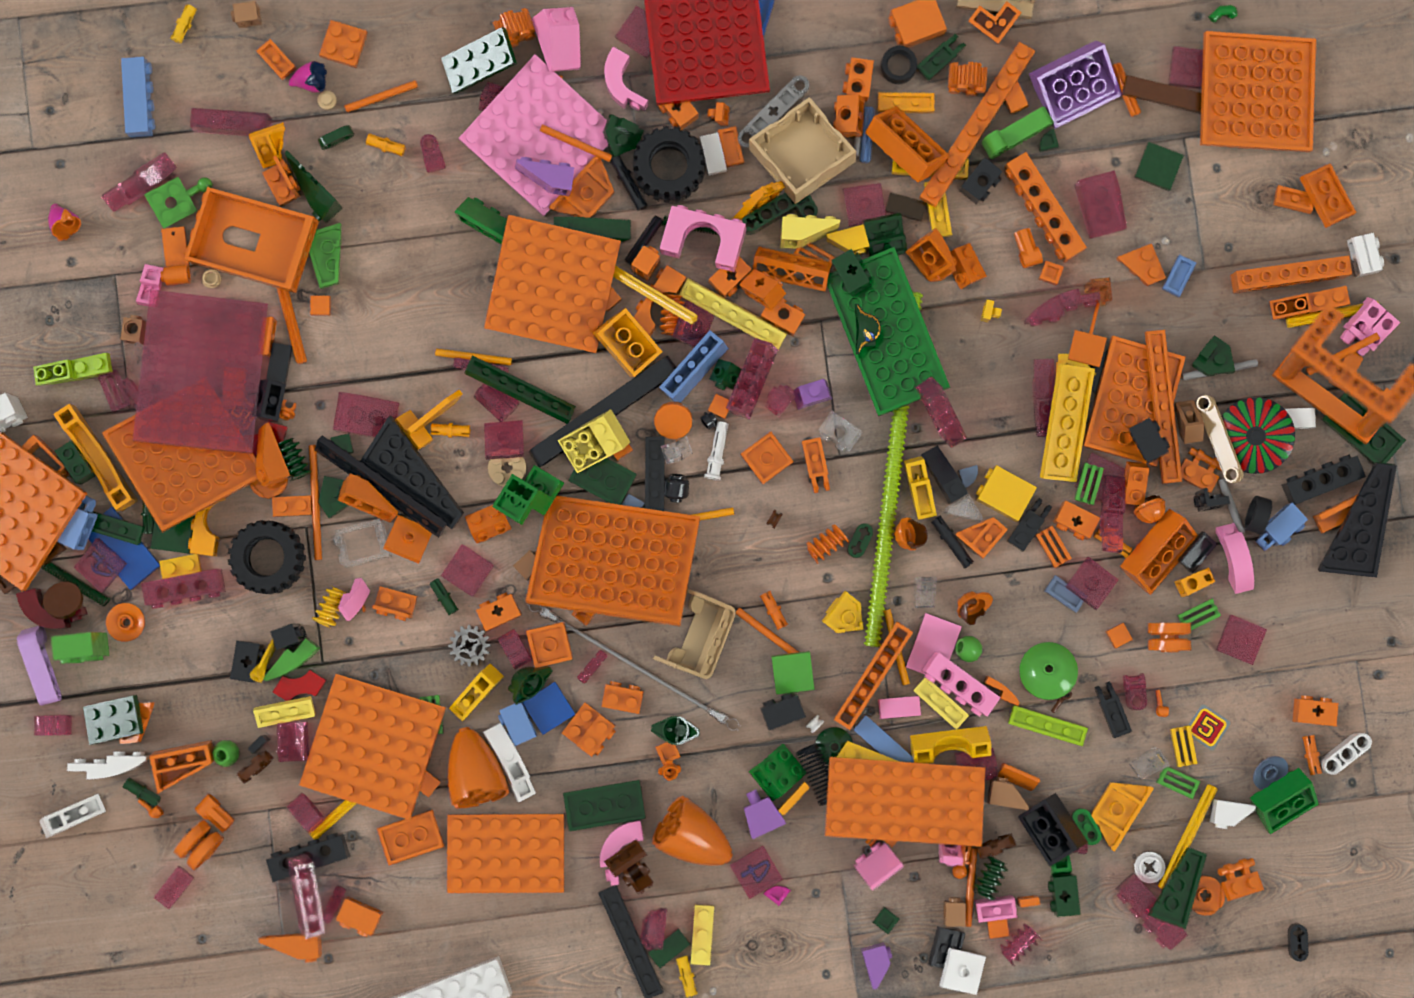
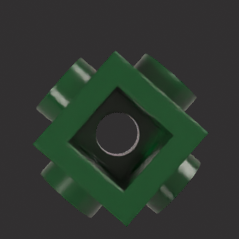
(725, 375)

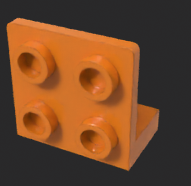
(281, 183)

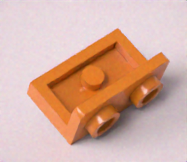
(967, 266)
(487, 524)

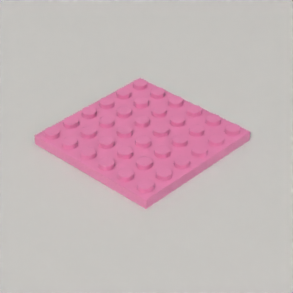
(512, 127)

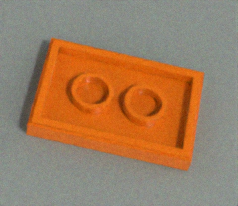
(1327, 195)
(410, 837)

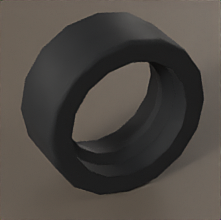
(905, 52)
(1258, 514)

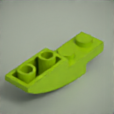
(72, 370)

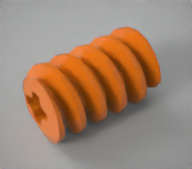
(670, 319)
(826, 543)

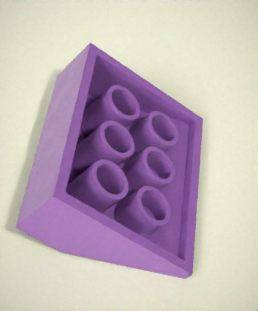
(1076, 83)

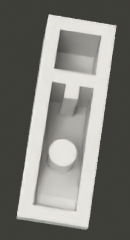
(72, 815)

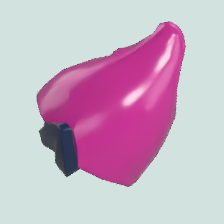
(310, 77)

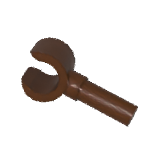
(1060, 700)

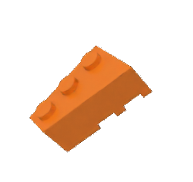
(177, 763)

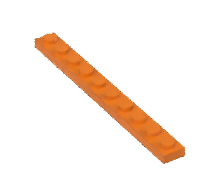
(977, 124)

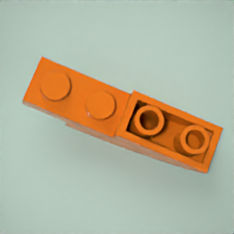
(1309, 303)

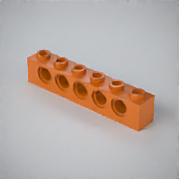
(1035, 181)
(1291, 274)
(873, 675)

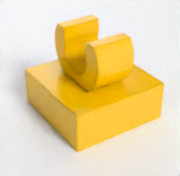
(990, 311)

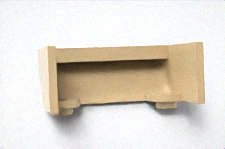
(704, 638)

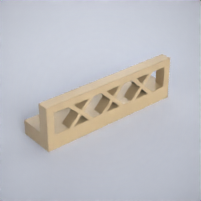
(994, 6)

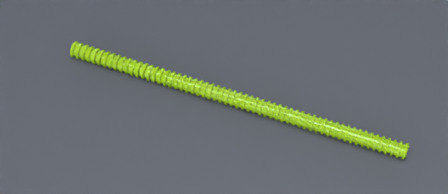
(887, 521)

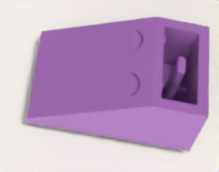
(551, 177)

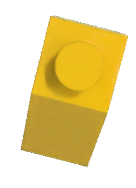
(851, 238)

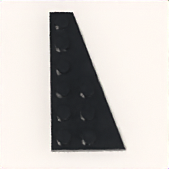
(401, 464)
(1361, 535)

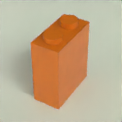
(917, 22)

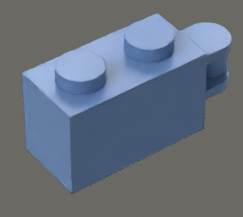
(80, 526)
(1282, 526)

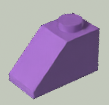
(876, 962)

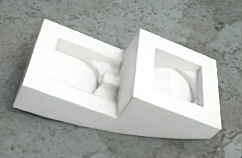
(713, 154)

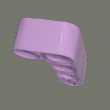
(38, 665)

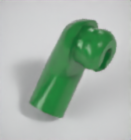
(1223, 10)

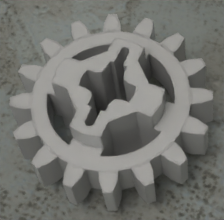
(465, 637)

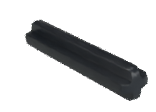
(644, 239)

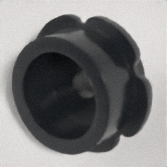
(708, 420)

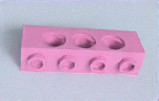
(987, 698)

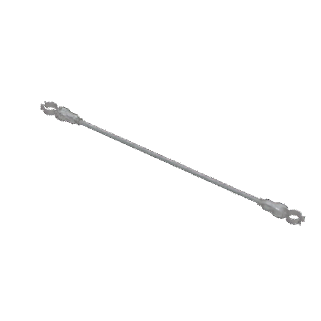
(721, 717)

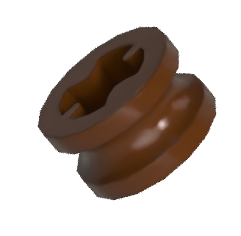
(774, 519)

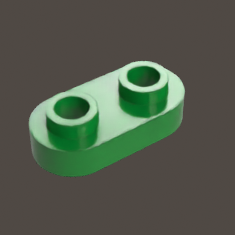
(1087, 825)

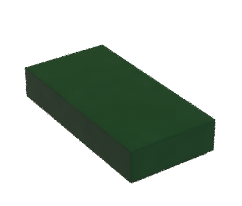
(672, 947)

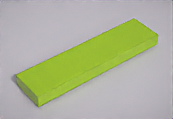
(1047, 725)

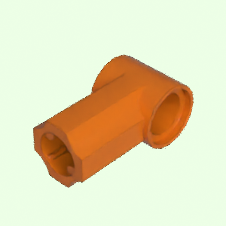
(1028, 252)
(211, 810)

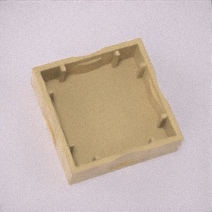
(802, 150)

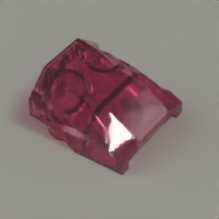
(653, 929)

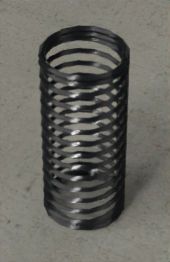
(812, 749)

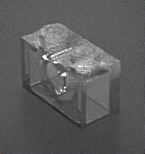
(851, 433)

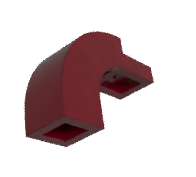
(32, 606)

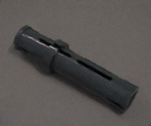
(628, 182)
(951, 540)

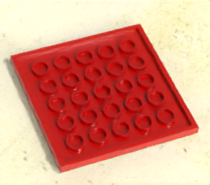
(706, 49)

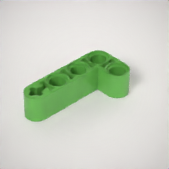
(1016, 133)

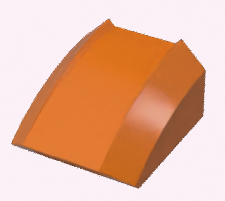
(932, 256)

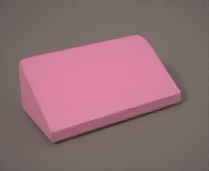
(998, 909)

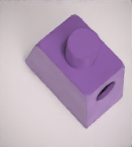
(812, 394)
(761, 815)

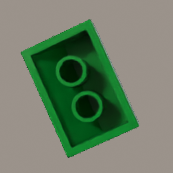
(482, 218)
(1284, 800)

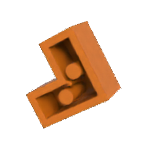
(995, 26)

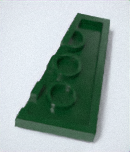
(1179, 892)

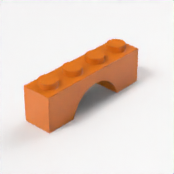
(668, 283)

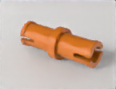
(773, 610)
(1312, 755)

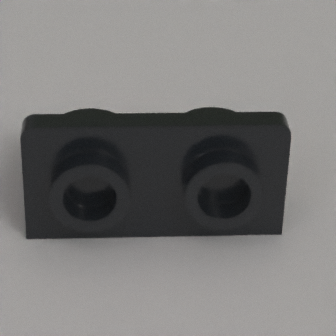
(1204, 502)

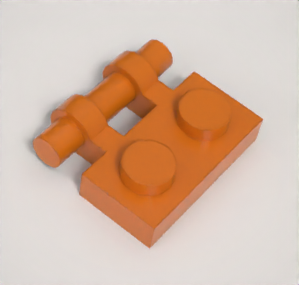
(1198, 475)
(1242, 885)

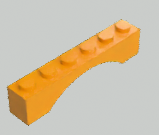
(105, 470)

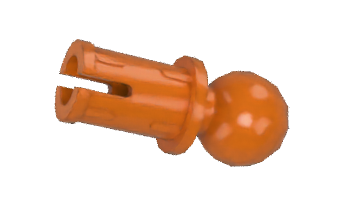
(960, 871)

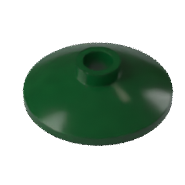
(830, 736)

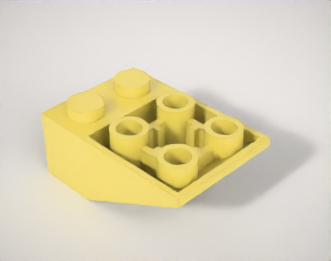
(800, 231)
(594, 441)

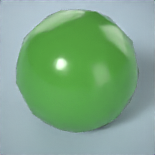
(968, 648)
(225, 753)

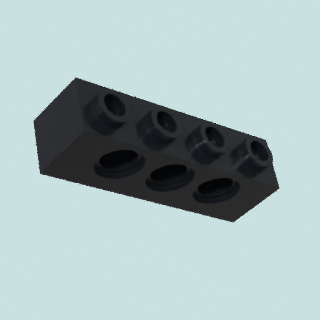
(1352, 472)
(337, 844)

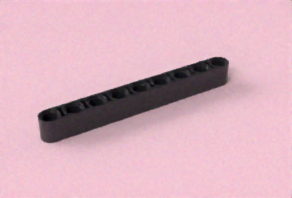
(616, 401)

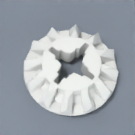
(1158, 865)

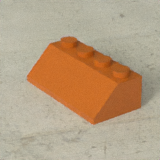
(906, 143)
(1159, 551)

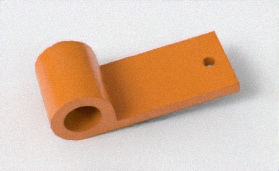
(177, 268)

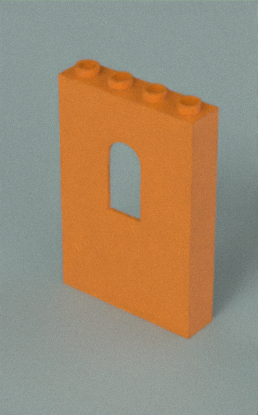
(280, 249)

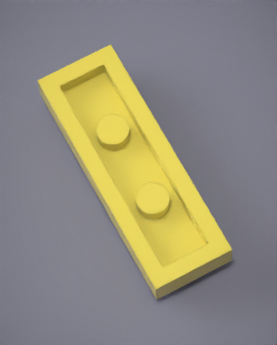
(941, 703)
(284, 712)
(702, 934)

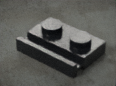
(943, 940)

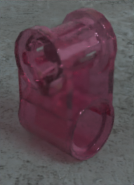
(432, 156)
(1136, 689)

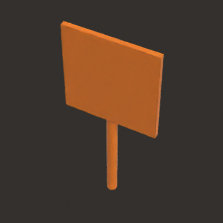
(1086, 346)

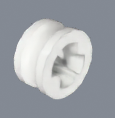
(814, 724)

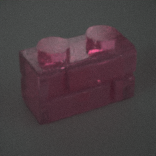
(496, 402)

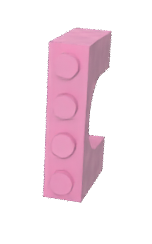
(683, 221)

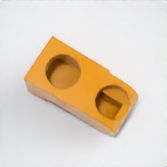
(1194, 582)

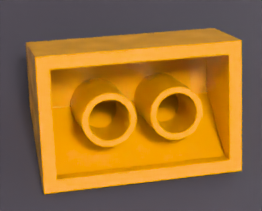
(627, 342)

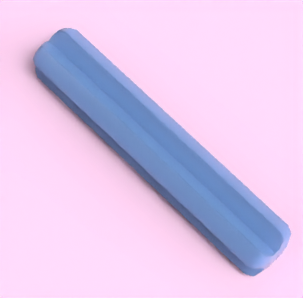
(866, 142)

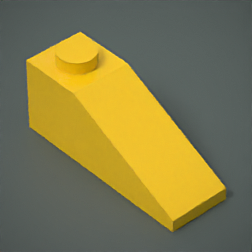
(476, 692)

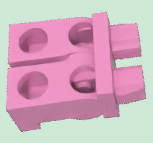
(1367, 321)

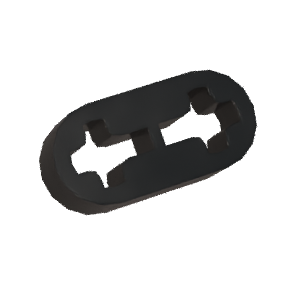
(1293, 943)

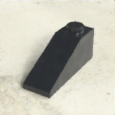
(944, 475)

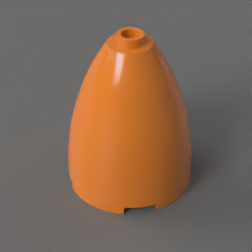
(474, 771)
(691, 835)

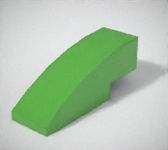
(291, 660)

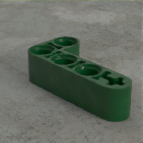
(777, 213)

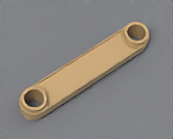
(1219, 439)

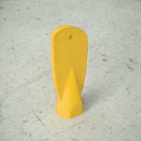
(258, 672)

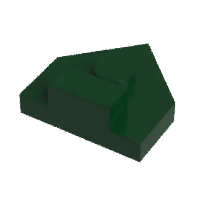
(621, 135)
(1215, 358)
(329, 496)

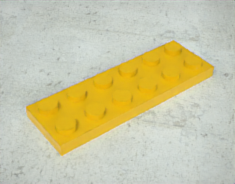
(1067, 423)

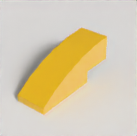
(920, 487)

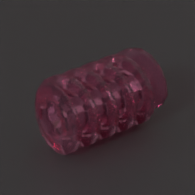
(1019, 944)

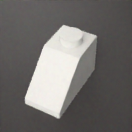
(1229, 813)

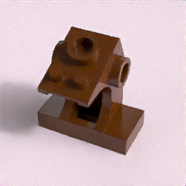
(628, 862)

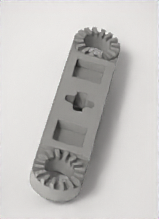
(782, 101)

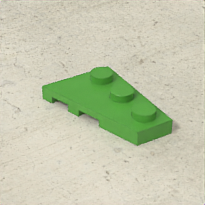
(326, 255)

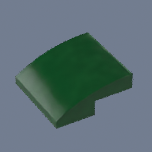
(885, 233)

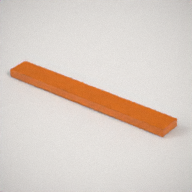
(1163, 403)

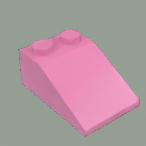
(559, 38)
(877, 865)

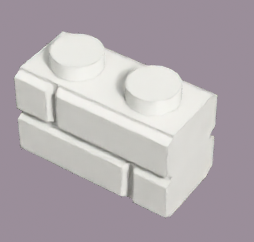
(1365, 254)

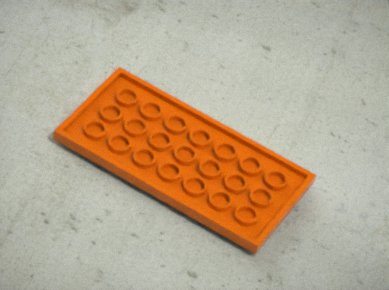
(905, 801)

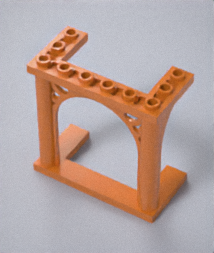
(1381, 405)

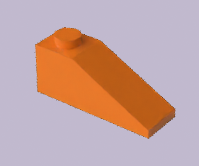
(269, 462)
(365, 497)
(295, 945)

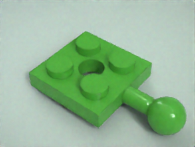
(184, 203)

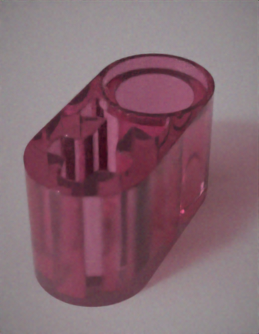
(514, 649)
(53, 725)
(305, 813)

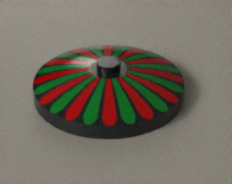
(1259, 433)

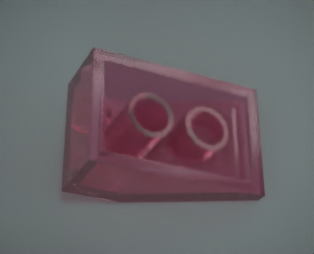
(1101, 204)
(362, 414)

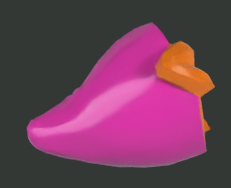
(62, 222)

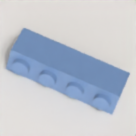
(137, 97)
(694, 367)

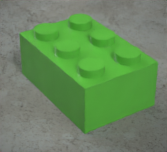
(80, 647)

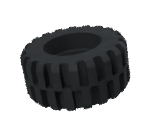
(669, 139)
(241, 552)

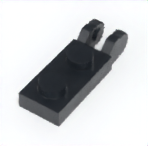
(1028, 526)
(1113, 712)

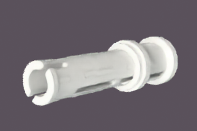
(715, 460)

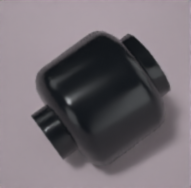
(676, 487)

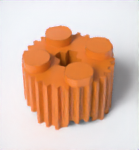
(518, 26)
(967, 78)

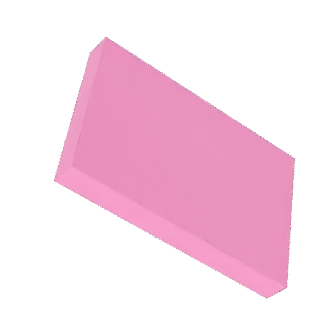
(932, 637)

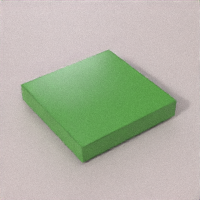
(792, 672)

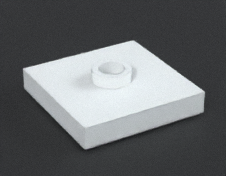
(962, 971)

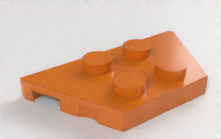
(588, 192)

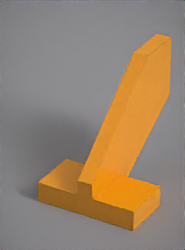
(415, 428)

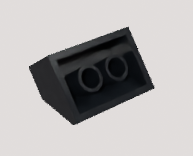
(1052, 829)

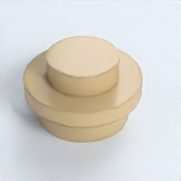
(327, 100)
(211, 278)

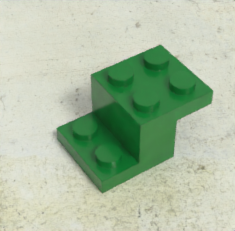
(522, 496)

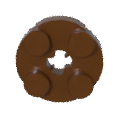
(257, 764)
(995, 846)

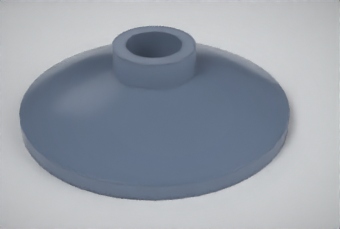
(1269, 771)

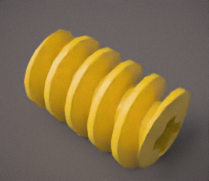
(329, 608)

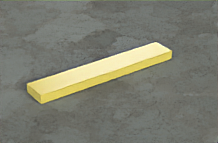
(732, 313)

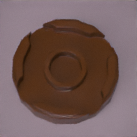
(63, 600)

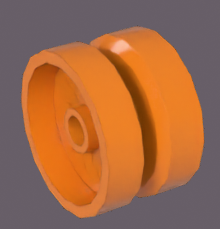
(1169, 636)
(198, 845)

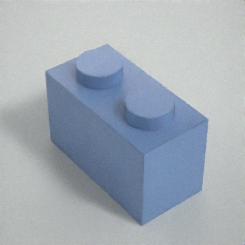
(518, 723)

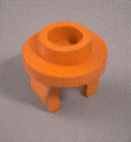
(287, 413)

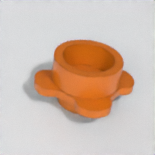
(669, 775)

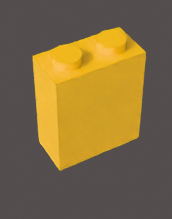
(1005, 493)

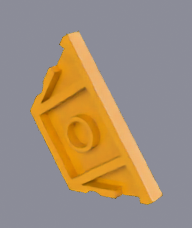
(759, 198)
(1118, 810)

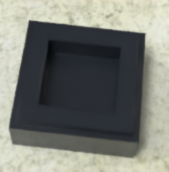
(258, 744)

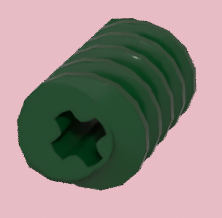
(292, 459)
(991, 878)

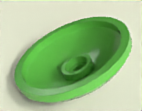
(1048, 684)

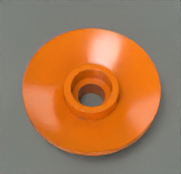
(116, 618)

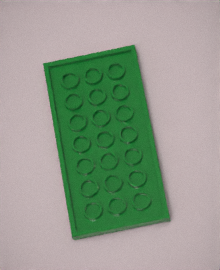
(904, 348)

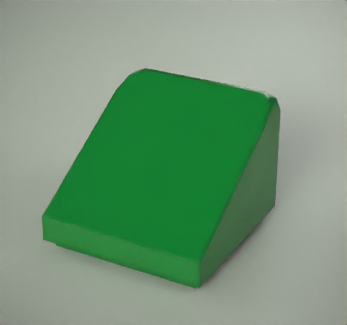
(1062, 867)

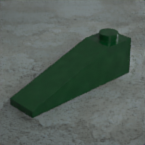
(318, 198)
(610, 228)

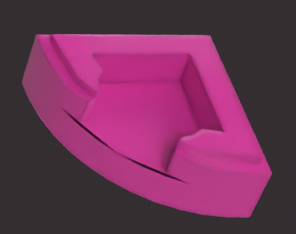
(777, 894)

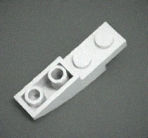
(510, 762)
(115, 765)

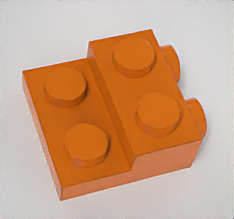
(589, 730)

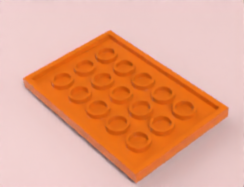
(1125, 399)
(505, 853)

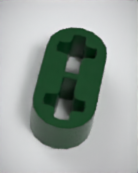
(336, 137)
(855, 539)

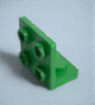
(778, 772)

